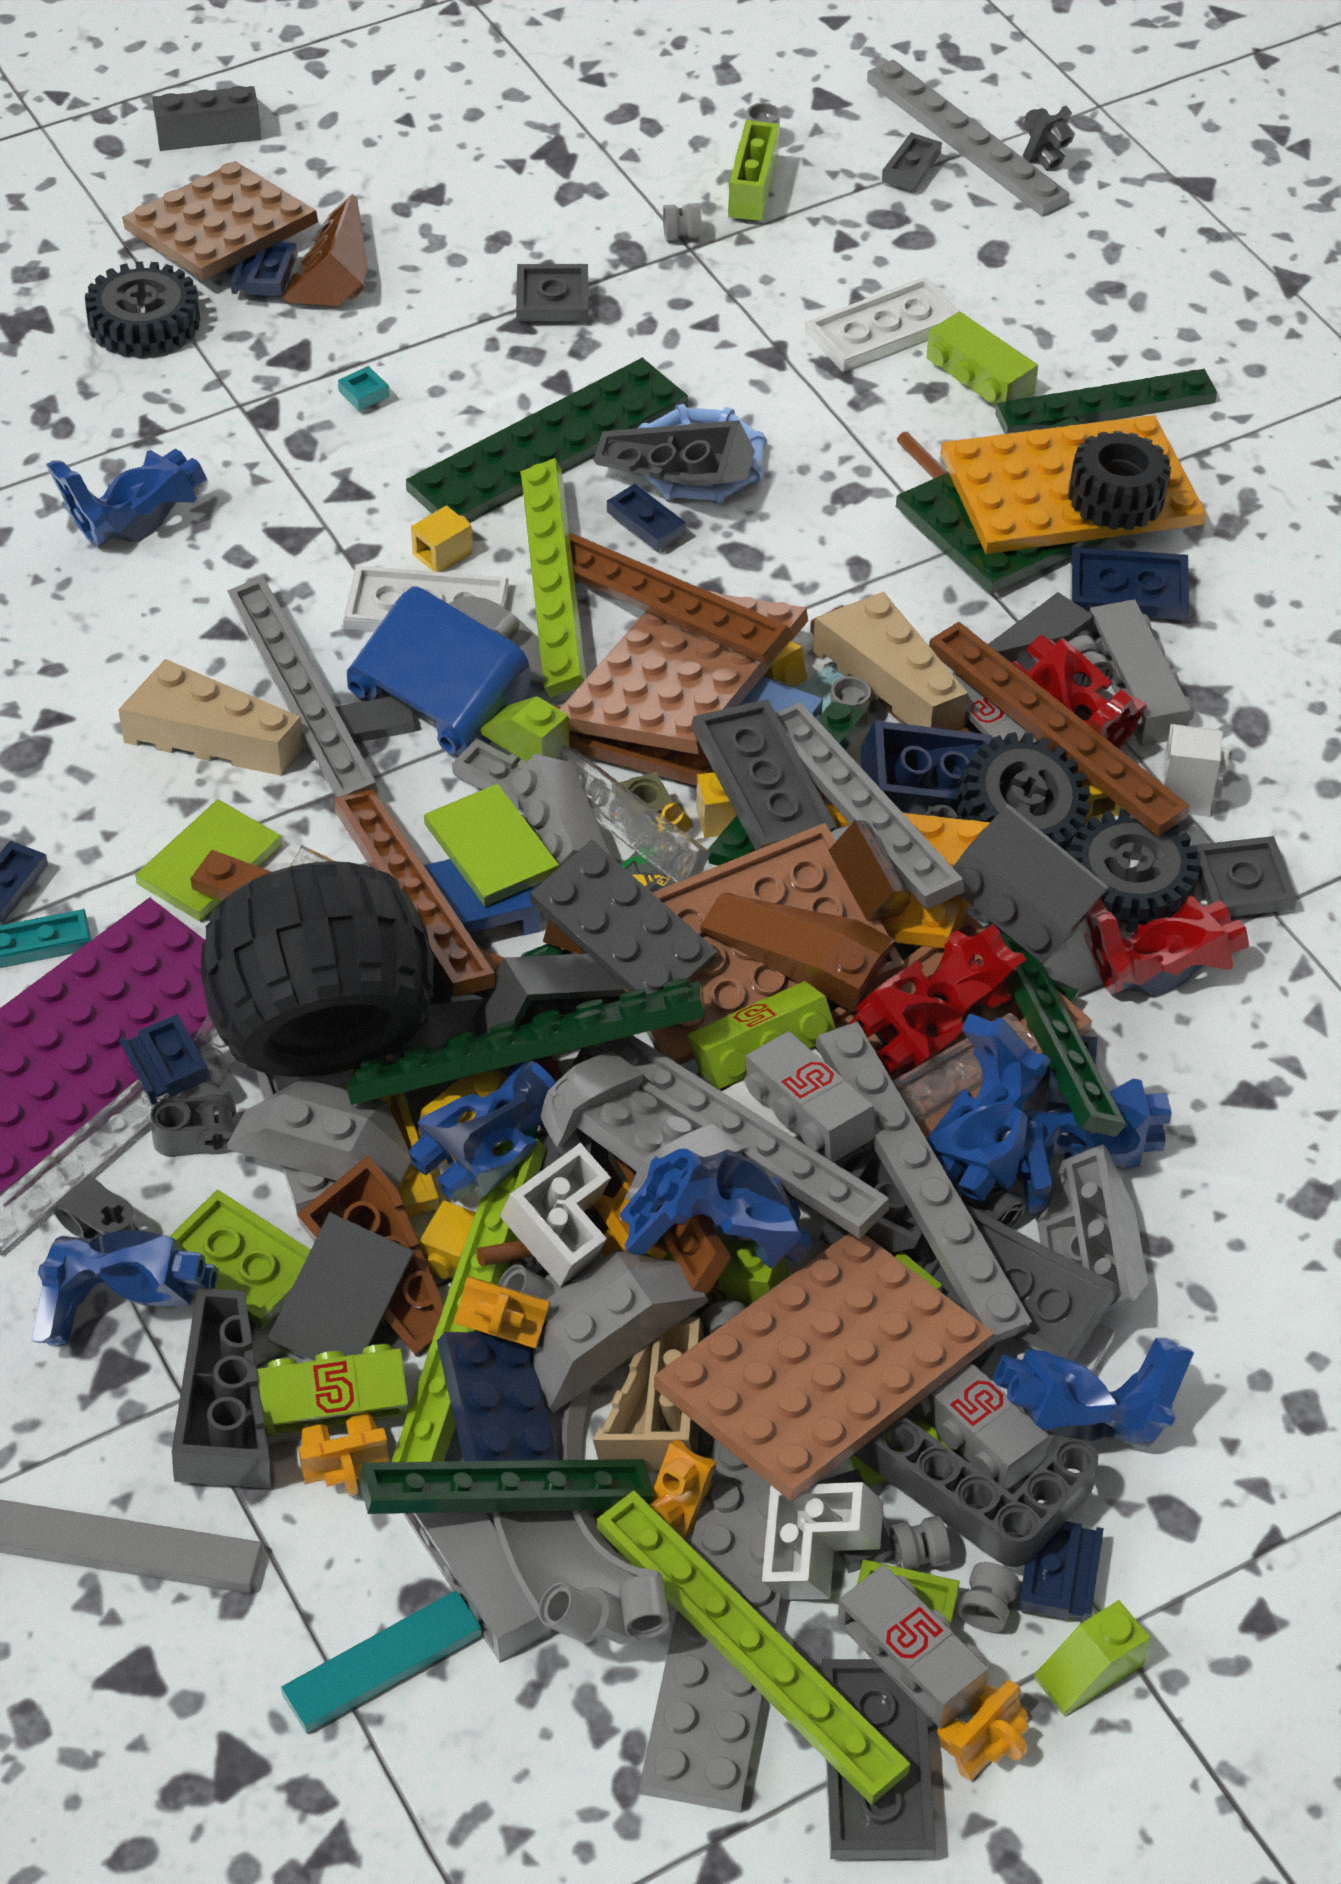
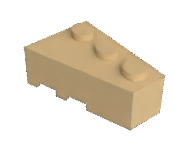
(641, 1417)

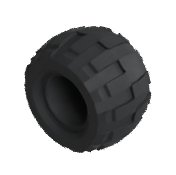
(316, 969)

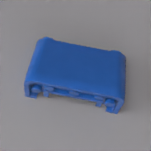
(441, 667)

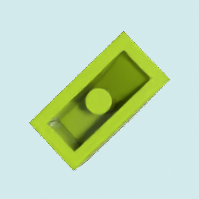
(529, 729)
(1094, 1658)

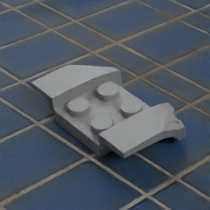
(609, 1107)

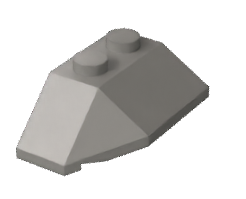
(322, 1133)
(1095, 1223)
(608, 1319)

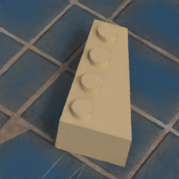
(887, 652)
(211, 719)

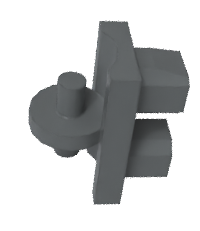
(1048, 136)

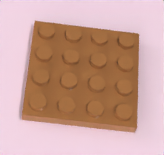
(219, 220)

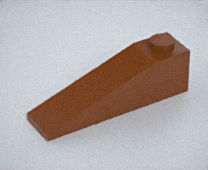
(335, 263)
(823, 949)
(375, 1204)

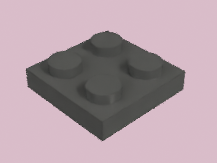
(552, 292)
(1245, 876)

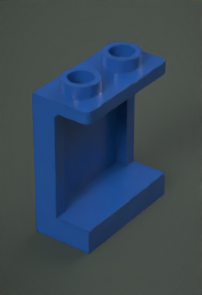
(472, 911)

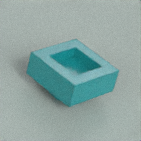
(363, 388)

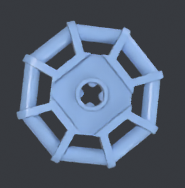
(717, 492)

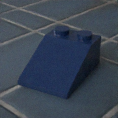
(918, 763)

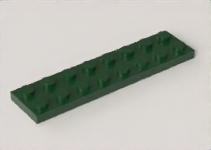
(566, 430)
(515, 1044)

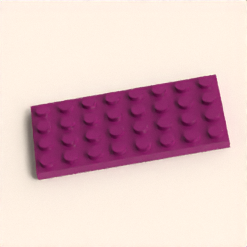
(64, 1030)

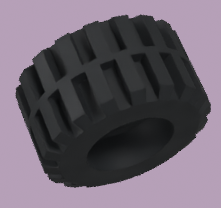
(1119, 480)

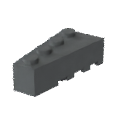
(542, 985)
(220, 1409)

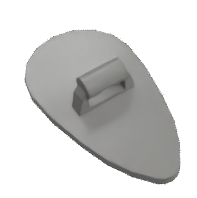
(507, 625)

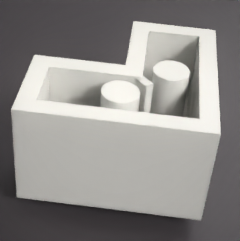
(1193, 765)
(551, 1216)
(810, 1529)

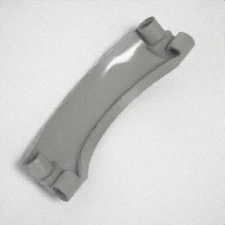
(561, 1556)

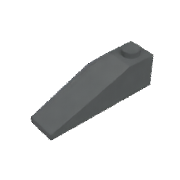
(680, 452)

